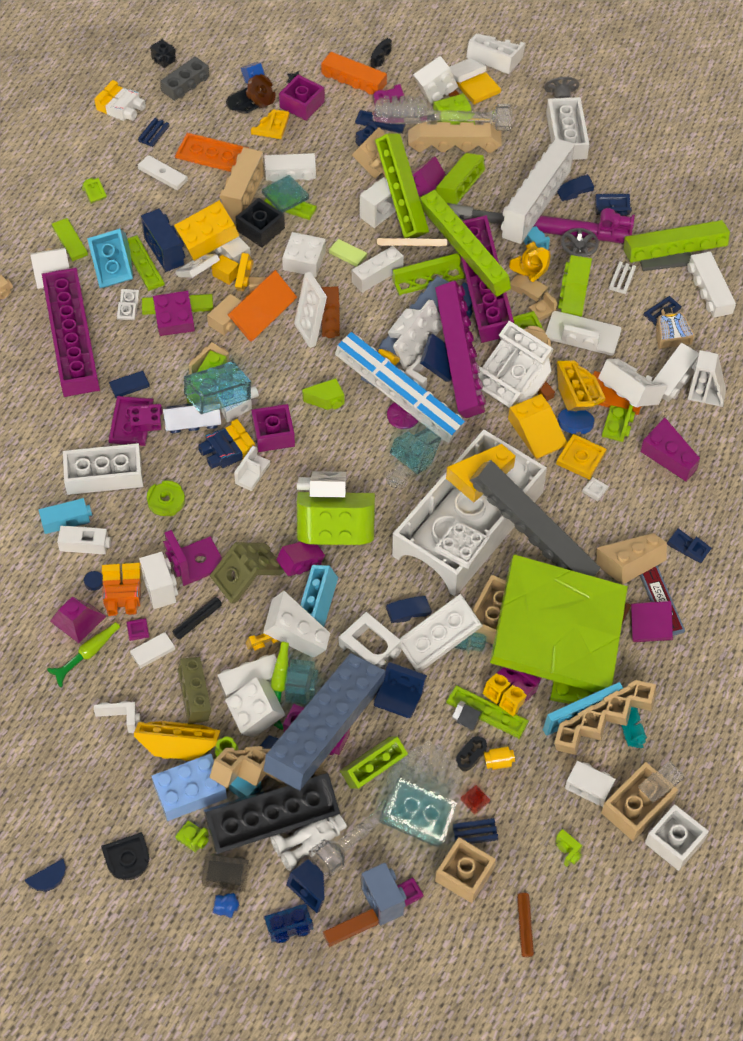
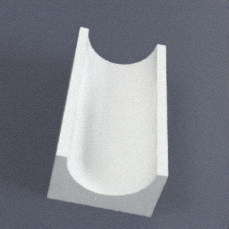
(445, 503)

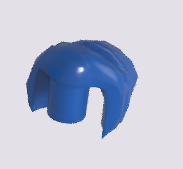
(226, 905)

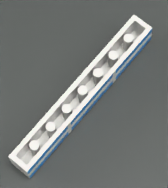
(399, 387)

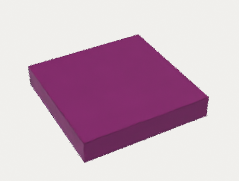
(652, 621)

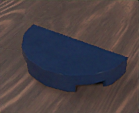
(48, 878)

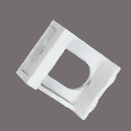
(348, 640)

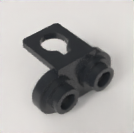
(239, 102)

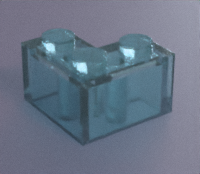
(416, 450)
(300, 682)

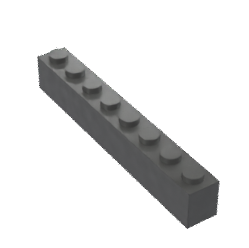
(531, 520)

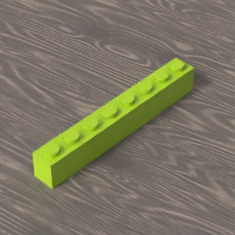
(465, 243)

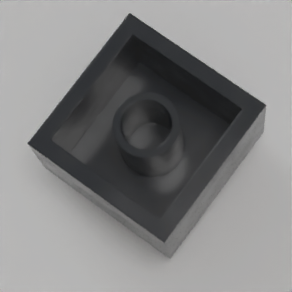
(260, 222)

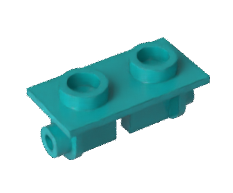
(633, 732)

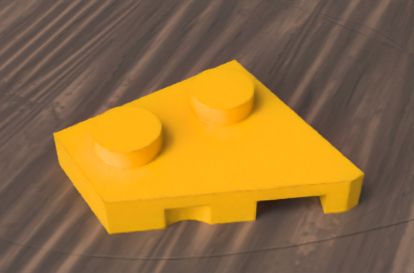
(244, 271)
(259, 641)

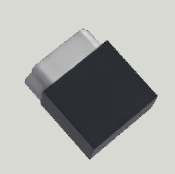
(467, 715)

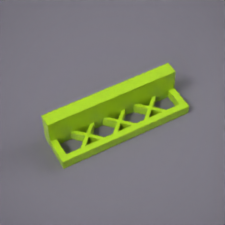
(424, 269)

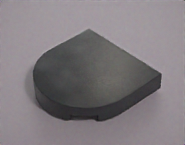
(127, 857)

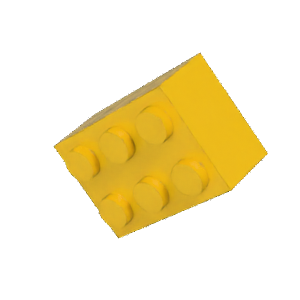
(206, 230)

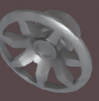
(562, 90)
(579, 245)

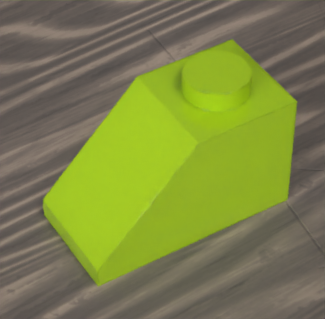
(324, 395)

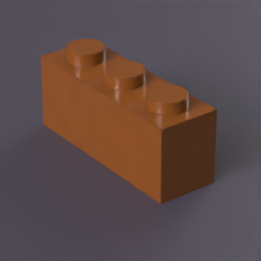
(331, 315)

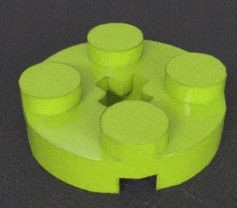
(169, 507)

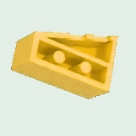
(461, 472)

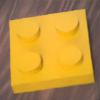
(581, 456)

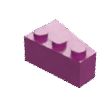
(670, 450)

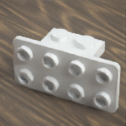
(413, 331)
(583, 333)

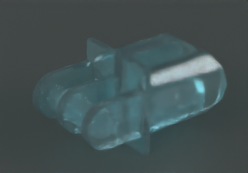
(473, 642)

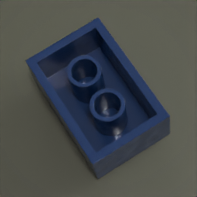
(163, 240)

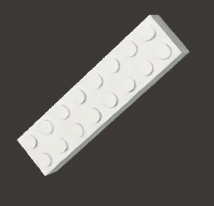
(537, 191)

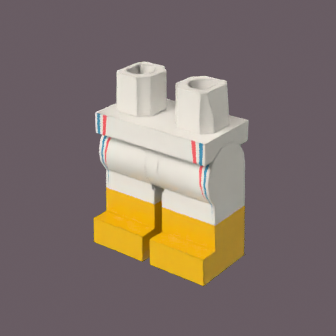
(119, 102)

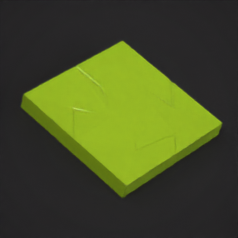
(559, 624)

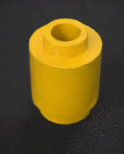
(499, 758)

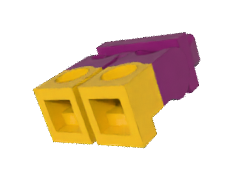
(511, 689)

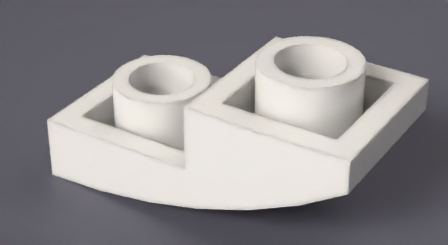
(128, 304)

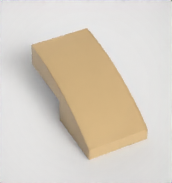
(522, 284)

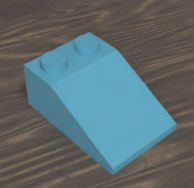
(111, 258)

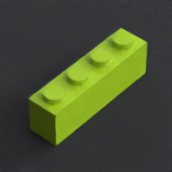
(461, 178)

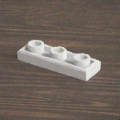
(162, 172)

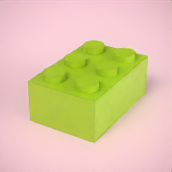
(575, 285)

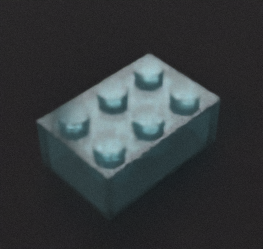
(217, 387)

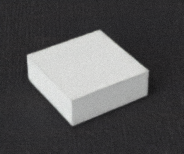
(595, 489)

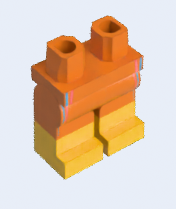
(118, 594)

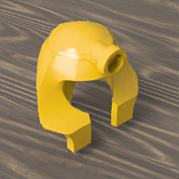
(534, 262)

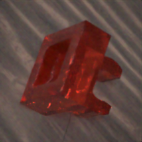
(475, 799)

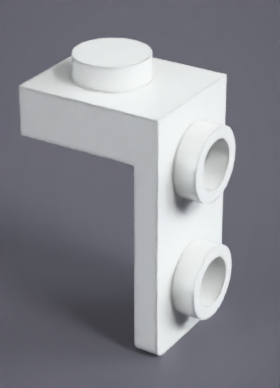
(412, 372)
(122, 708)

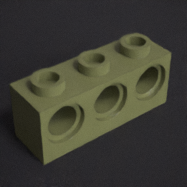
(194, 690)

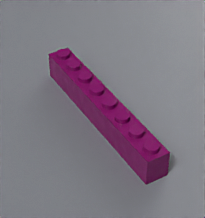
(460, 349)

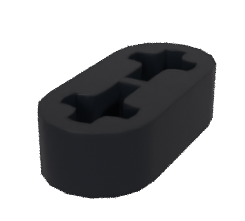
(468, 750)

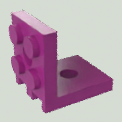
(184, 558)

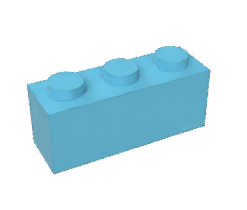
(319, 592)

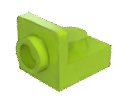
(94, 190)
(193, 836)
(567, 843)

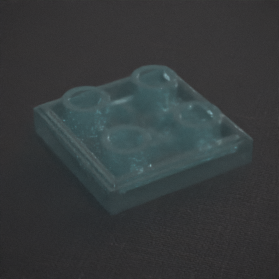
(285, 194)

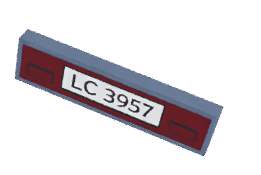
(658, 592)

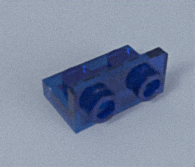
(289, 923)

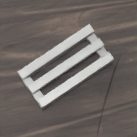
(626, 267)

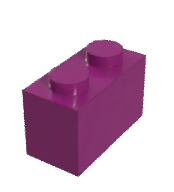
(299, 557)

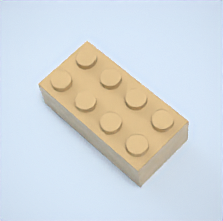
(243, 182)

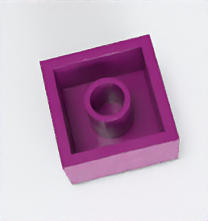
(302, 97)
(173, 313)
(273, 428)

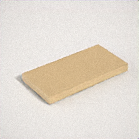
(410, 242)

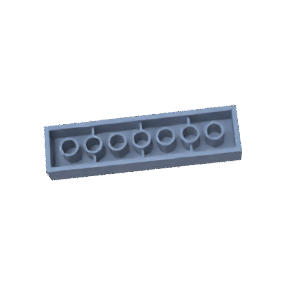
(324, 721)

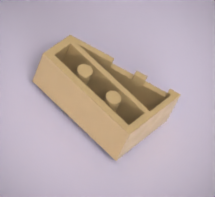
(631, 557)

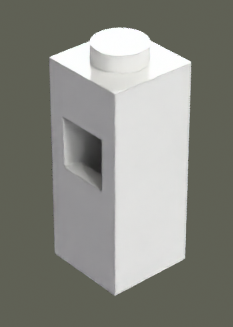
(83, 540)

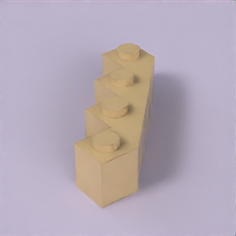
(445, 136)
(612, 709)
(243, 763)

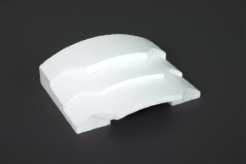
(516, 366)

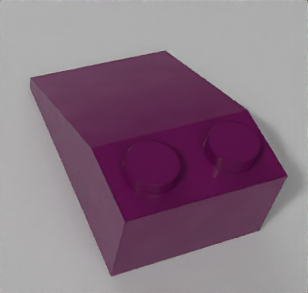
(428, 176)

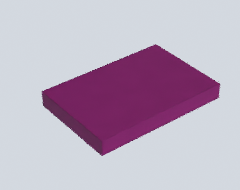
(121, 428)

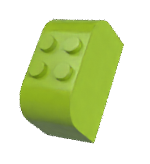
(336, 519)

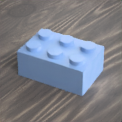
(187, 787)

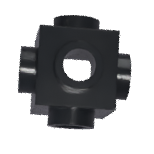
(163, 53)

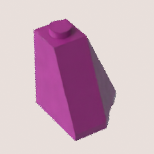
(77, 618)

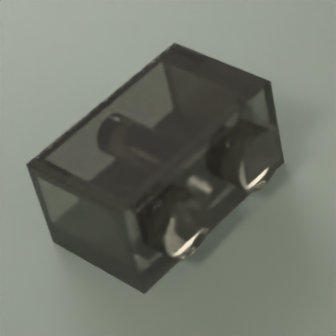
(225, 872)

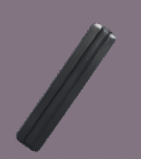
(197, 617)

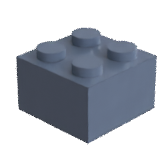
(383, 893)

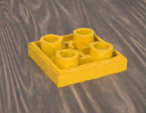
(479, 88)

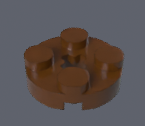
(262, 97)

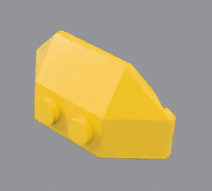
(578, 386)
(176, 739)

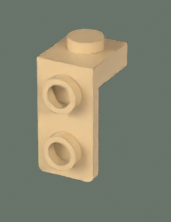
(196, 362)

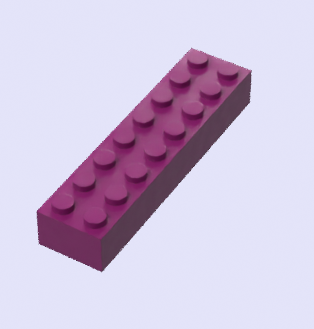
(490, 311)
(70, 332)

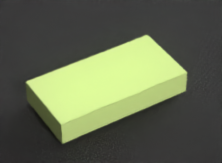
(348, 252)

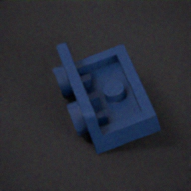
(618, 202)

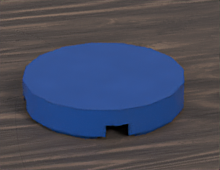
(576, 421)

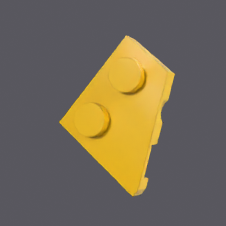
(272, 125)

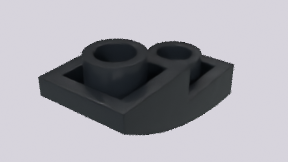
(382, 49)

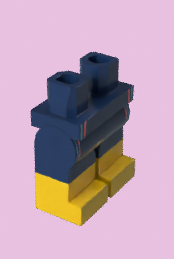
(226, 445)

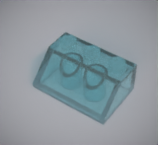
(418, 812)

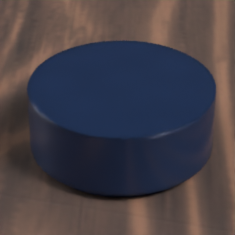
(93, 580)

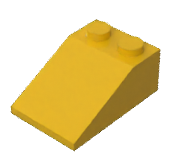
(537, 426)

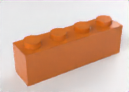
(353, 73)

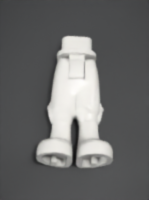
(308, 837)

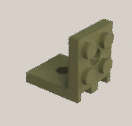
(247, 562)

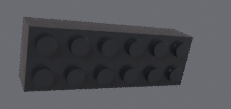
(270, 812)

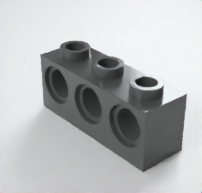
(184, 78)

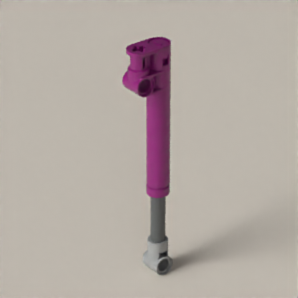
(611, 226)

